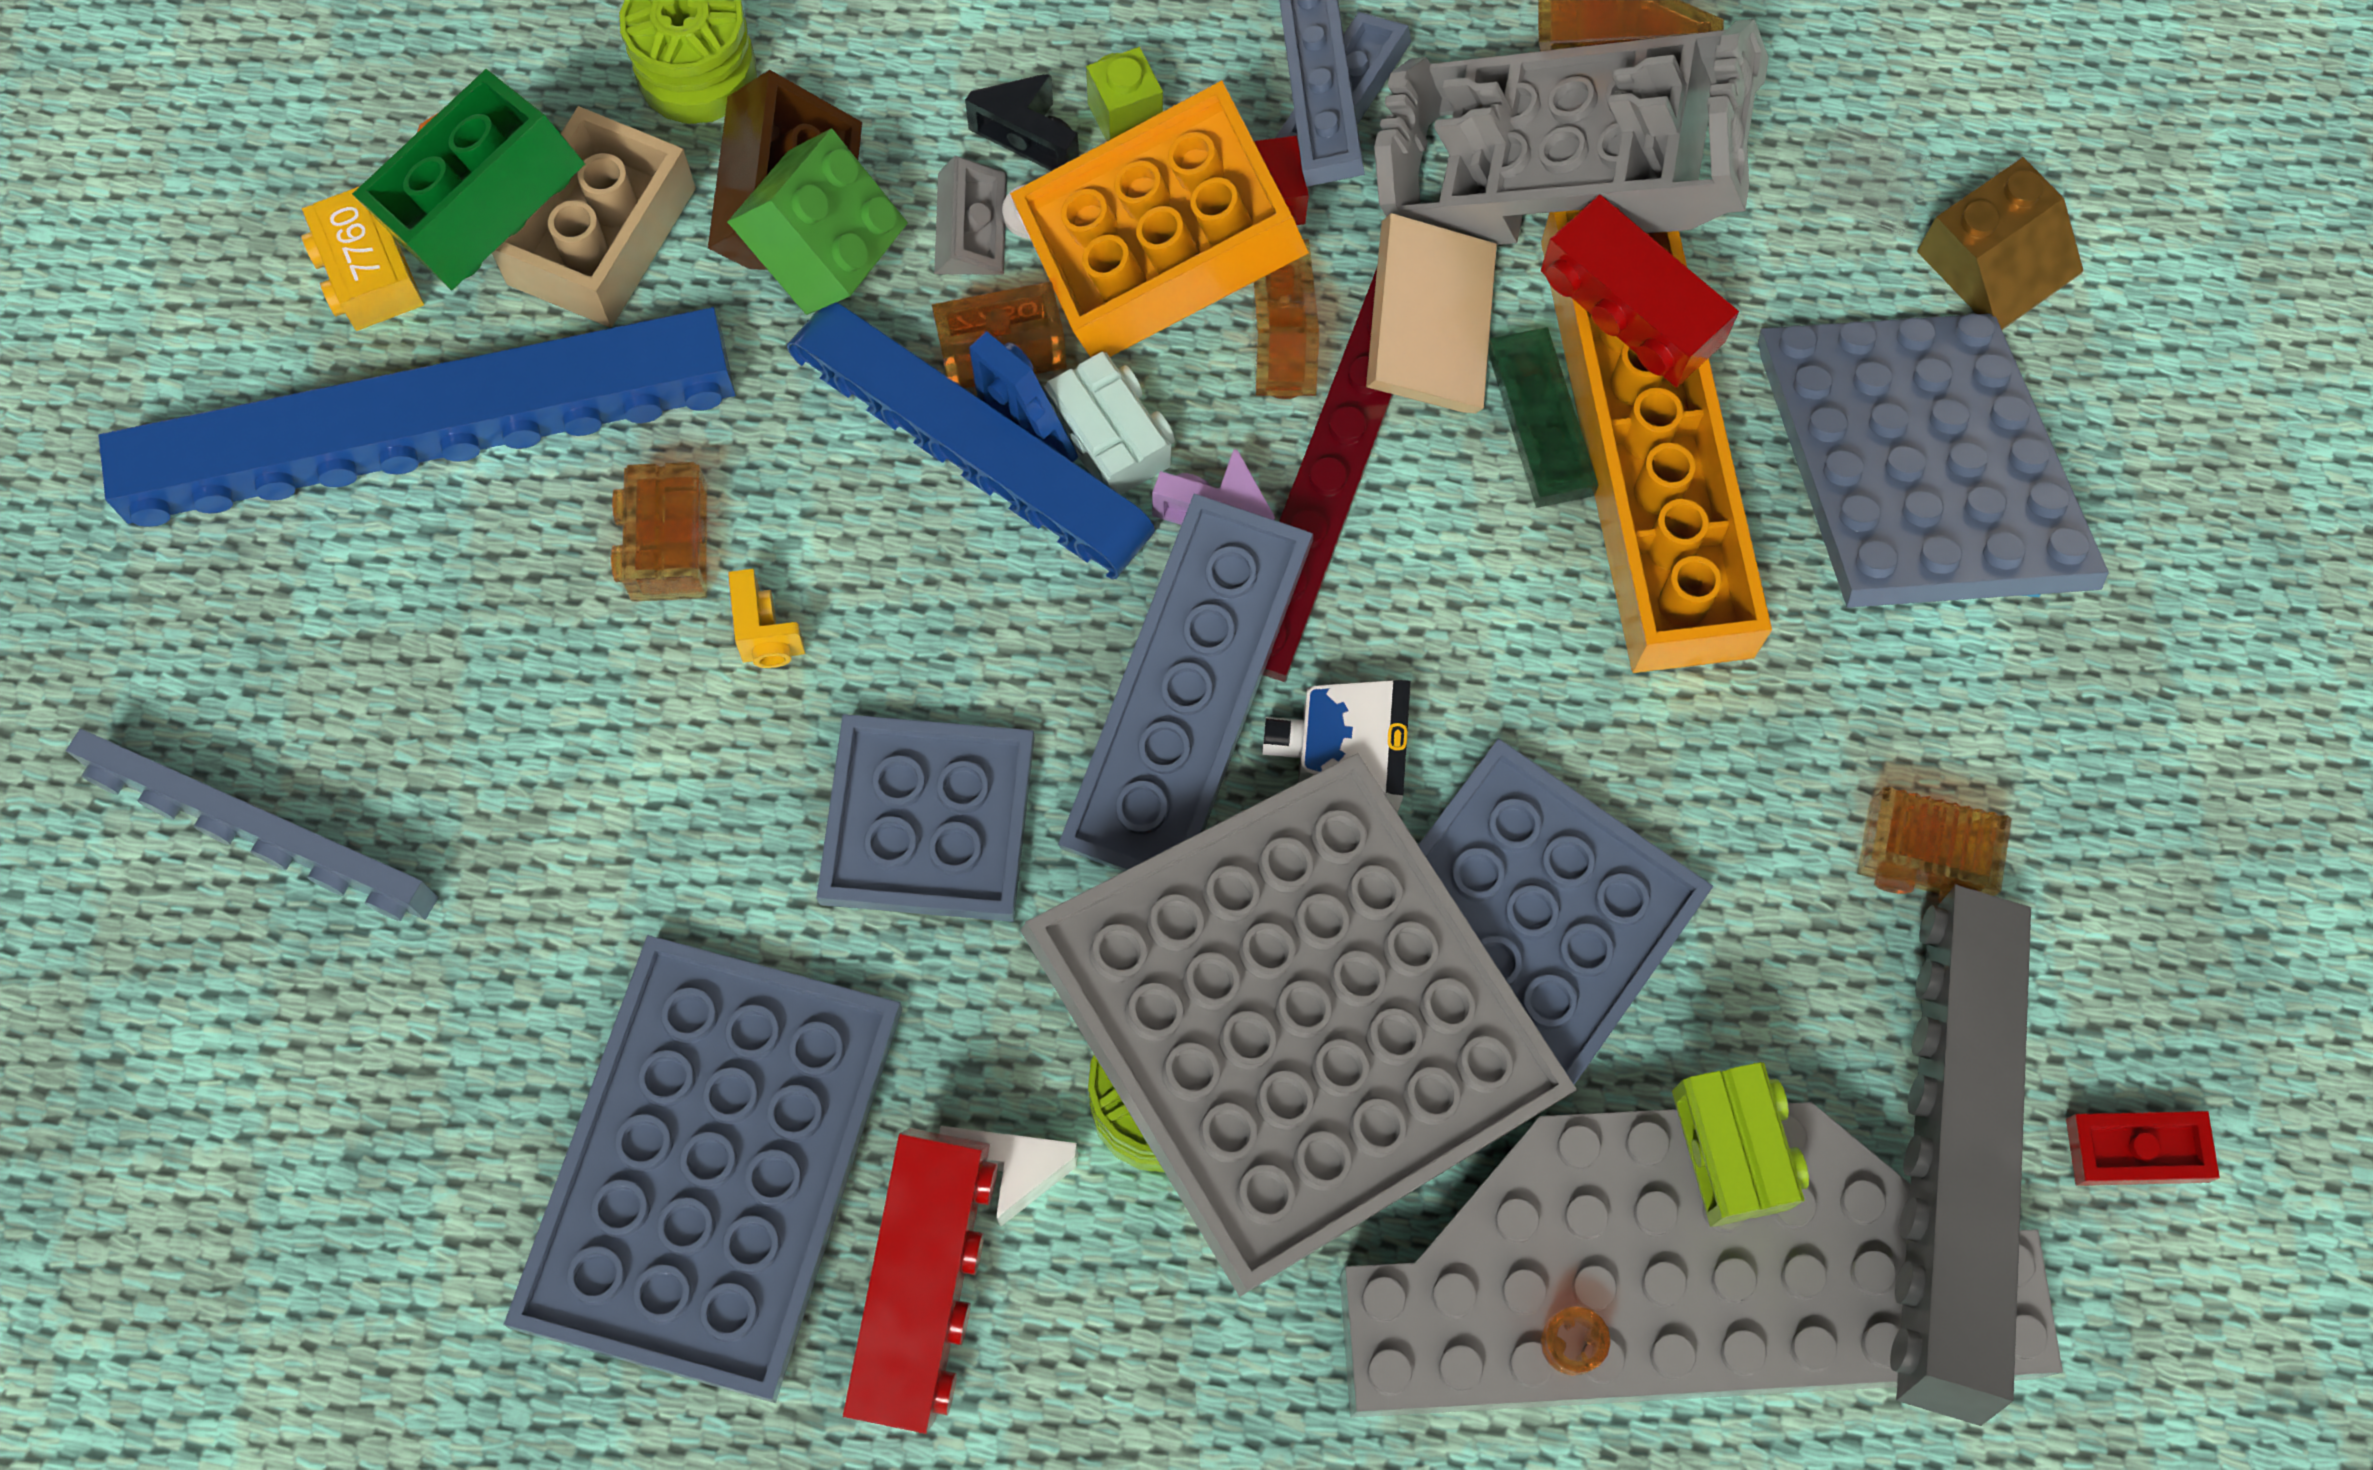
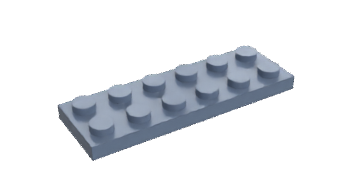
(1187, 685)

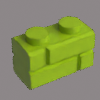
(1740, 1143)

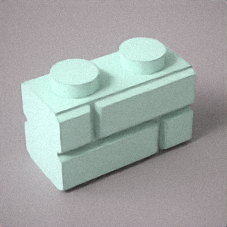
(1110, 424)

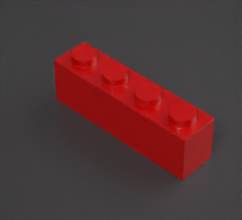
(918, 1281)

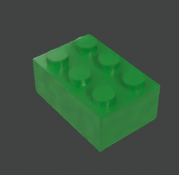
(470, 178)

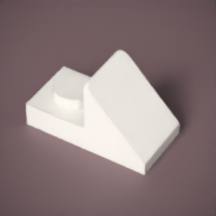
(1027, 1165)

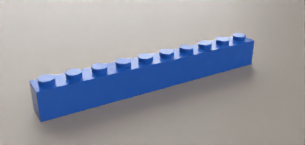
(415, 417)

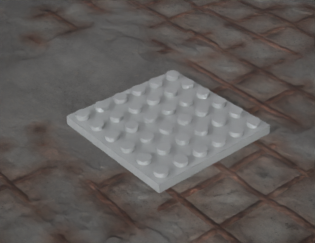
(1296, 1018)

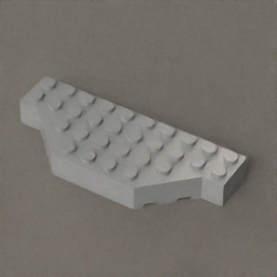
(1616, 1224)

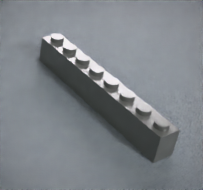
(1965, 1160)

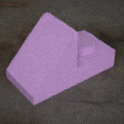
(1238, 489)

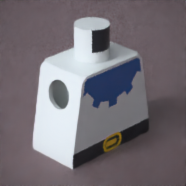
(1345, 722)

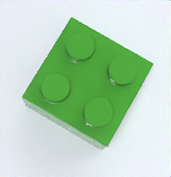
(818, 222)

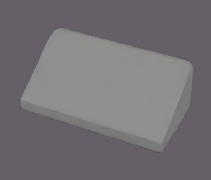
(970, 219)

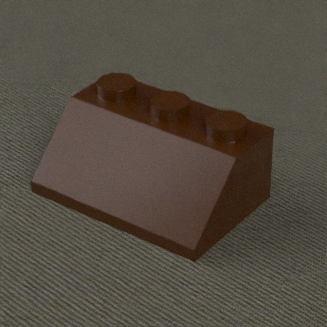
(758, 130)

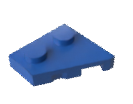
(1009, 385)

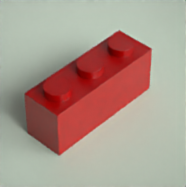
(1638, 291)

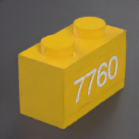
(362, 261)

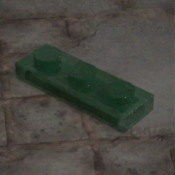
(1542, 417)

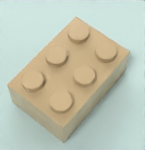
(605, 226)

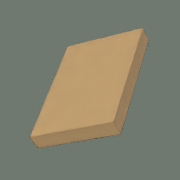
(1431, 314)

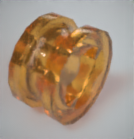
(1595, 1335)

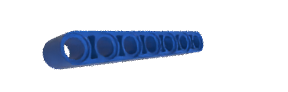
(973, 436)

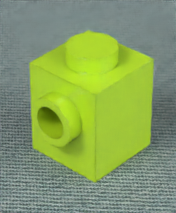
(1122, 92)

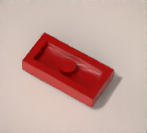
(2142, 1148)

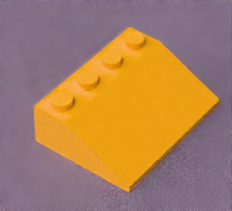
(1158, 222)

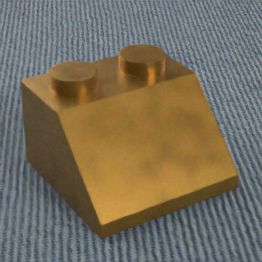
(2005, 244)

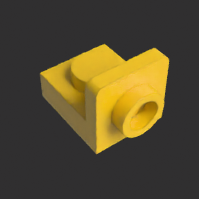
(755, 624)

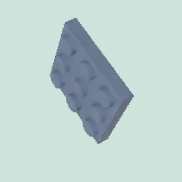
(926, 818)

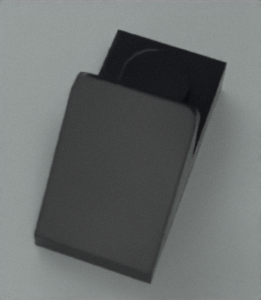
(1016, 120)

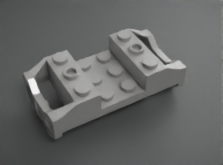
(1574, 126)

